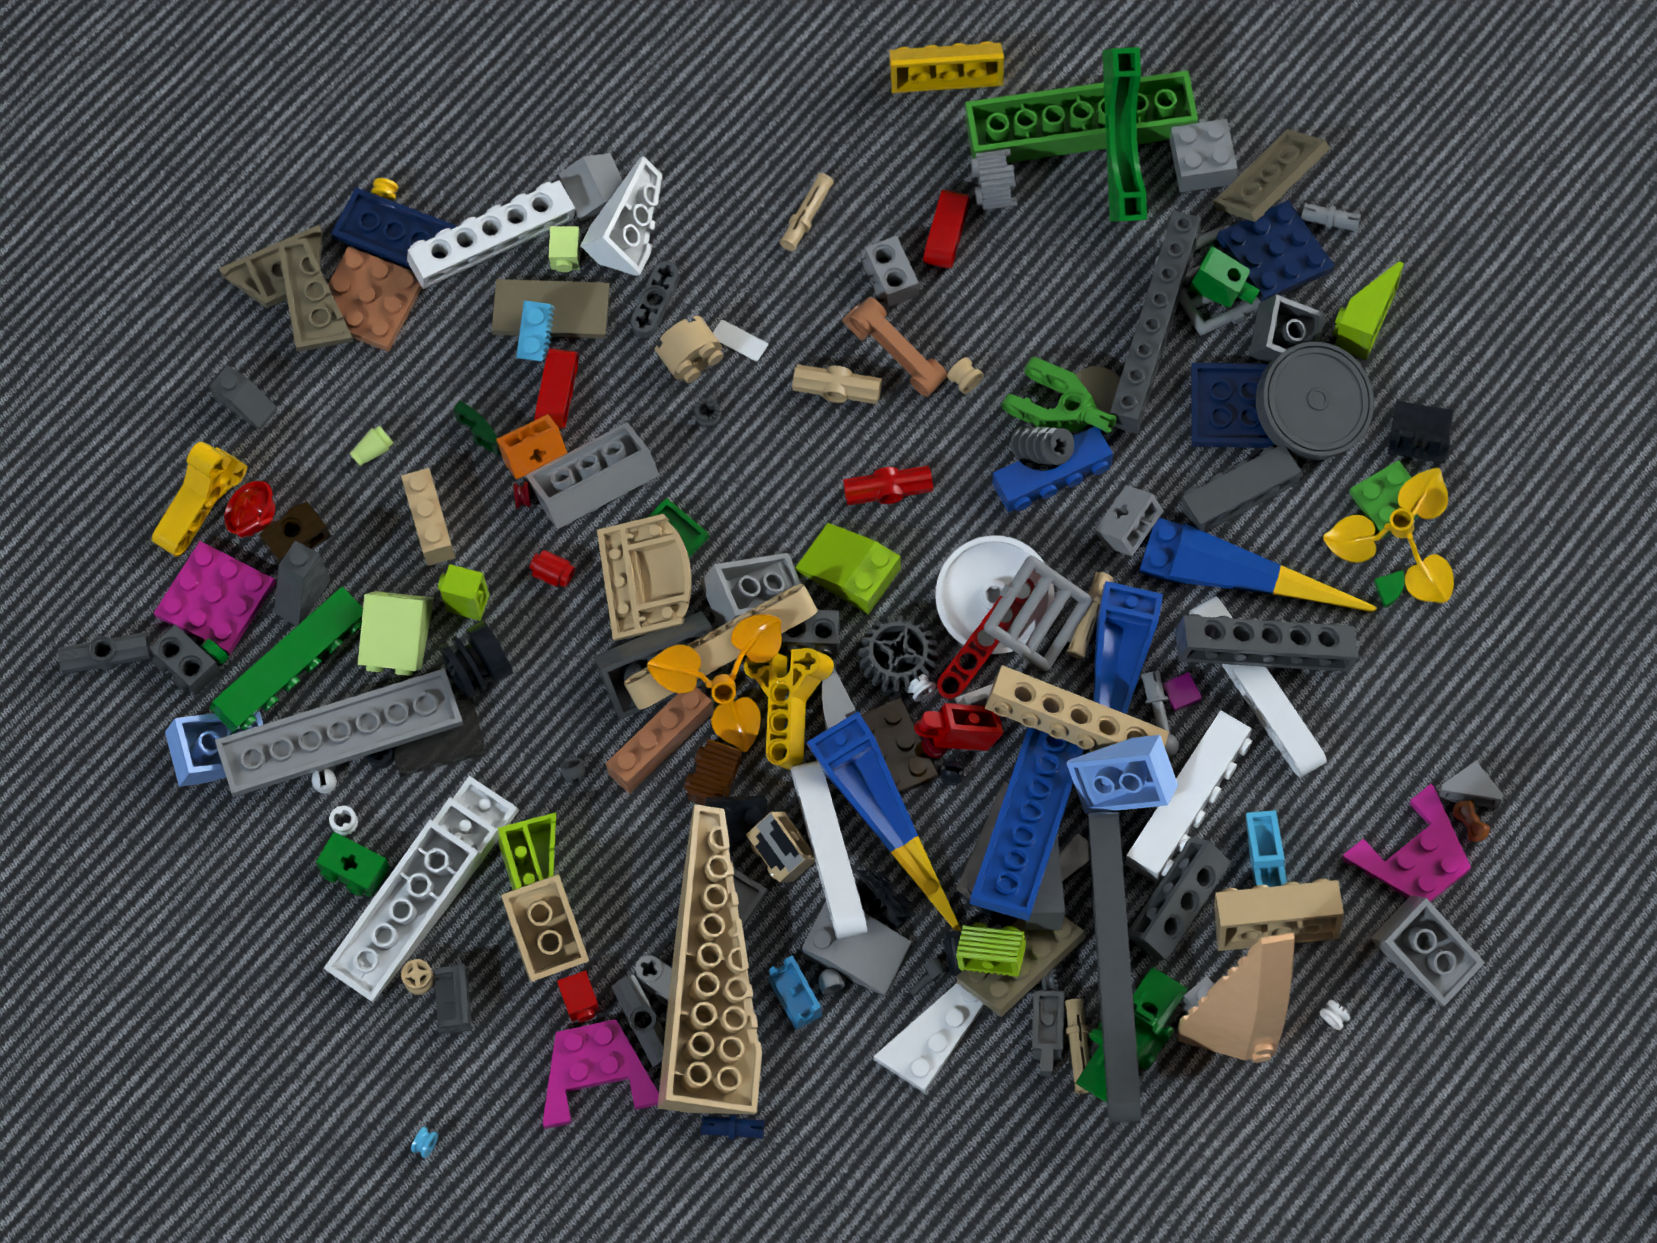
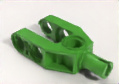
(1062, 416)

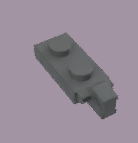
(1047, 1028)

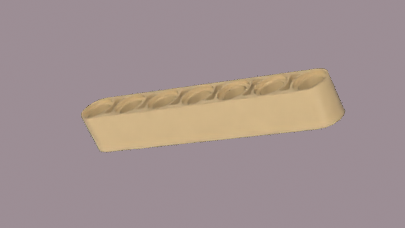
(716, 648)

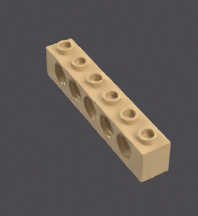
(1065, 709)

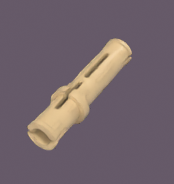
(802, 219)
(1087, 625)
(1077, 1033)

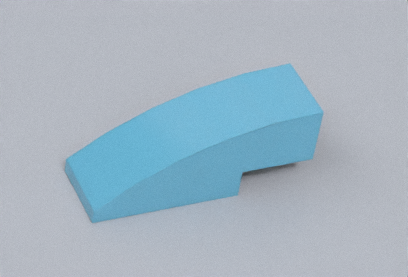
(1265, 849)

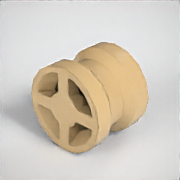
(965, 375)
(415, 971)

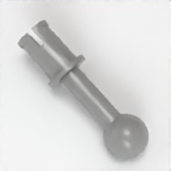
(1156, 698)

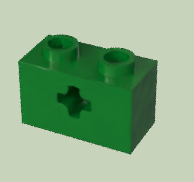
(343, 852)

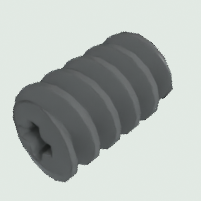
(1042, 445)

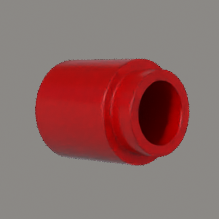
(552, 569)

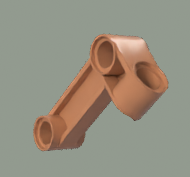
(870, 319)

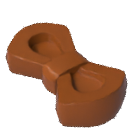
(1465, 811)

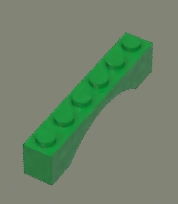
(1121, 90)

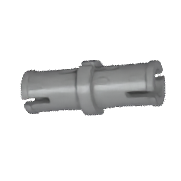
(1330, 217)

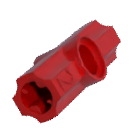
(888, 485)

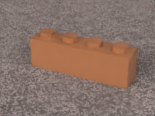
(659, 738)

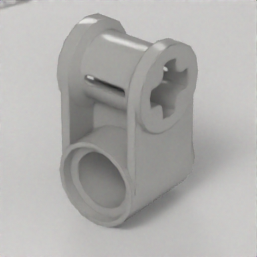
(656, 984)

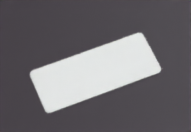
(740, 340)

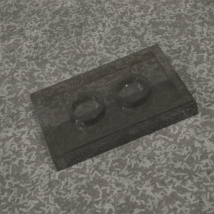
(444, 747)

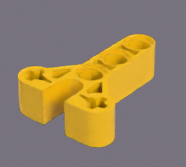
(206, 480)
(805, 674)

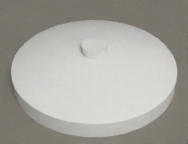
(972, 585)

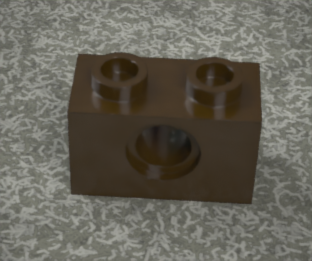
(299, 517)

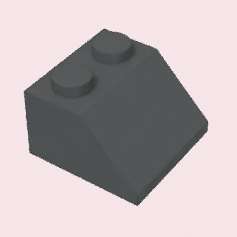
(1282, 325)

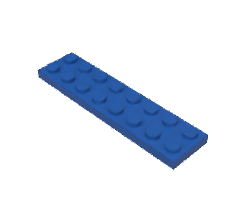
(1026, 826)

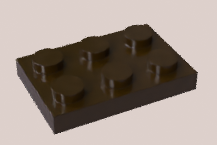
(900, 746)

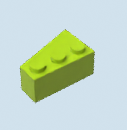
(528, 849)

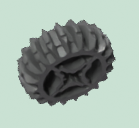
(877, 643)

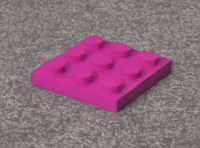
(214, 597)

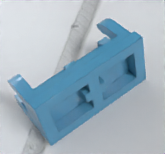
(794, 993)

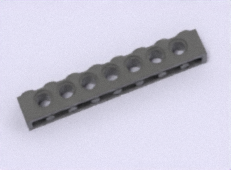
(1155, 321)

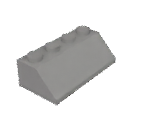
(592, 475)

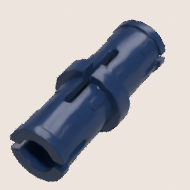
(732, 1127)

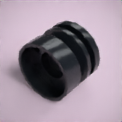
(475, 660)

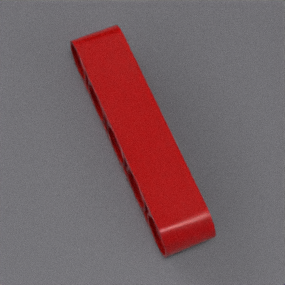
(979, 651)

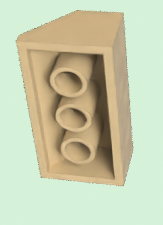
(1306, 910)

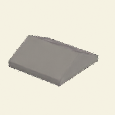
(591, 183)

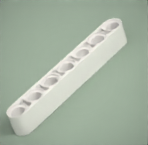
(1271, 706)
(829, 850)

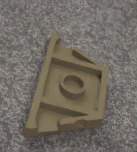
(261, 272)

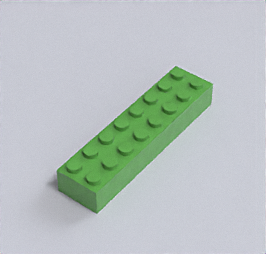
(1074, 118)

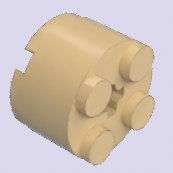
(689, 349)

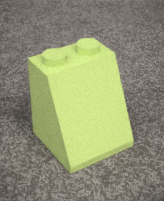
(394, 631)

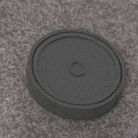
(1314, 400)

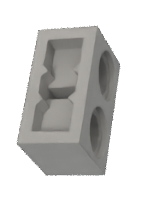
(896, 270)

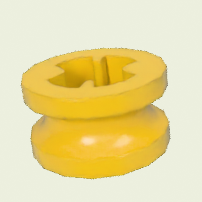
(385, 188)

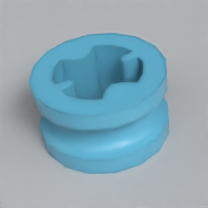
(424, 1142)

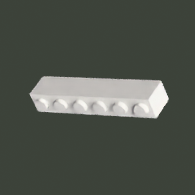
(1197, 786)

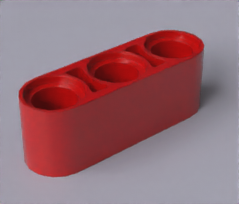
(946, 229)
(557, 386)

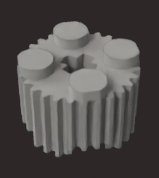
(994, 179)

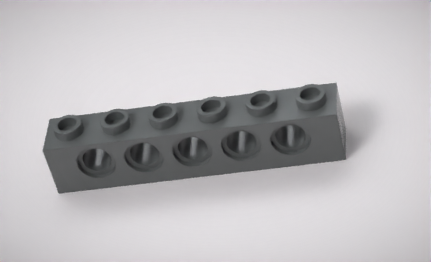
(1252, 649)

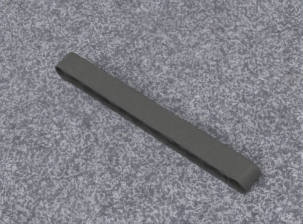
(1114, 968)

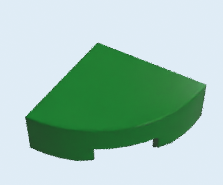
(1390, 587)

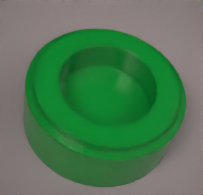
(214, 652)

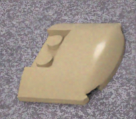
(644, 576)

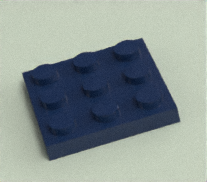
(1276, 251)
(1226, 406)

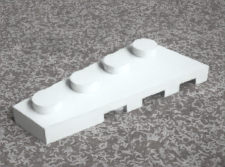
(931, 1038)

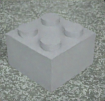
(1203, 155)

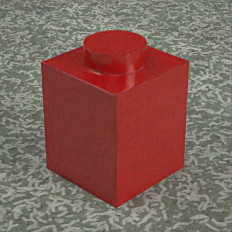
(579, 997)

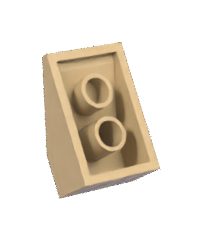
(544, 928)

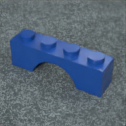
(1021, 485)

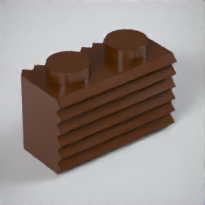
(714, 772)

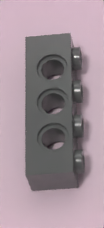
(1178, 898)

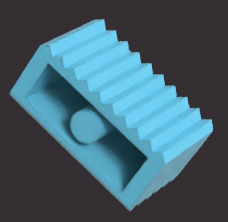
(535, 331)

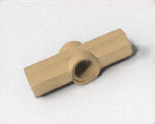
(837, 384)

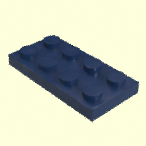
(385, 227)

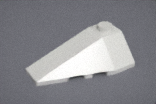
(623, 226)

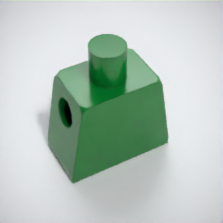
(1223, 279)

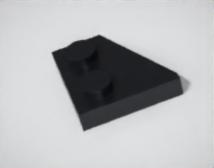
(741, 813)

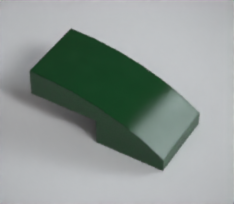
(481, 431)

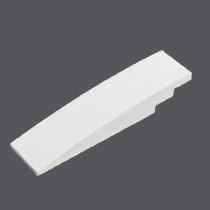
(421, 888)

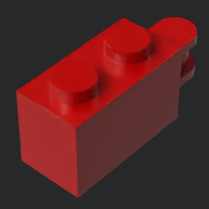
(961, 727)

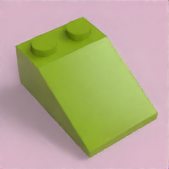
(1365, 313)
(850, 566)

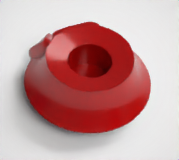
(250, 509)

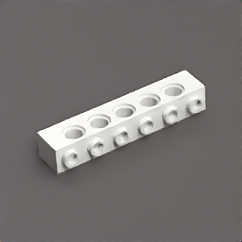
(458, 258)

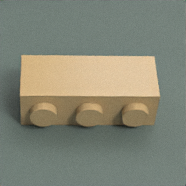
(428, 516)

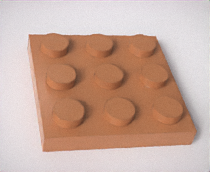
(373, 297)

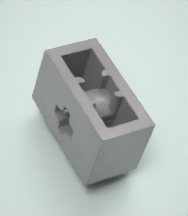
(1129, 520)

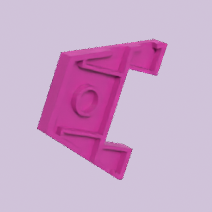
(1424, 864)
(592, 1058)

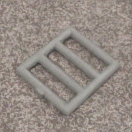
(1190, 305)
(1008, 596)

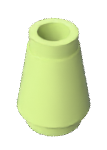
(371, 446)

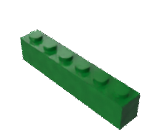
(287, 660)

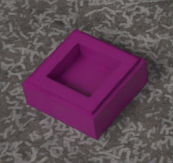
(1181, 692)

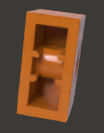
(531, 446)

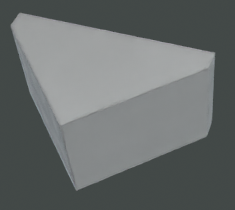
(1473, 785)

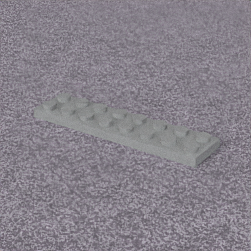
(338, 732)

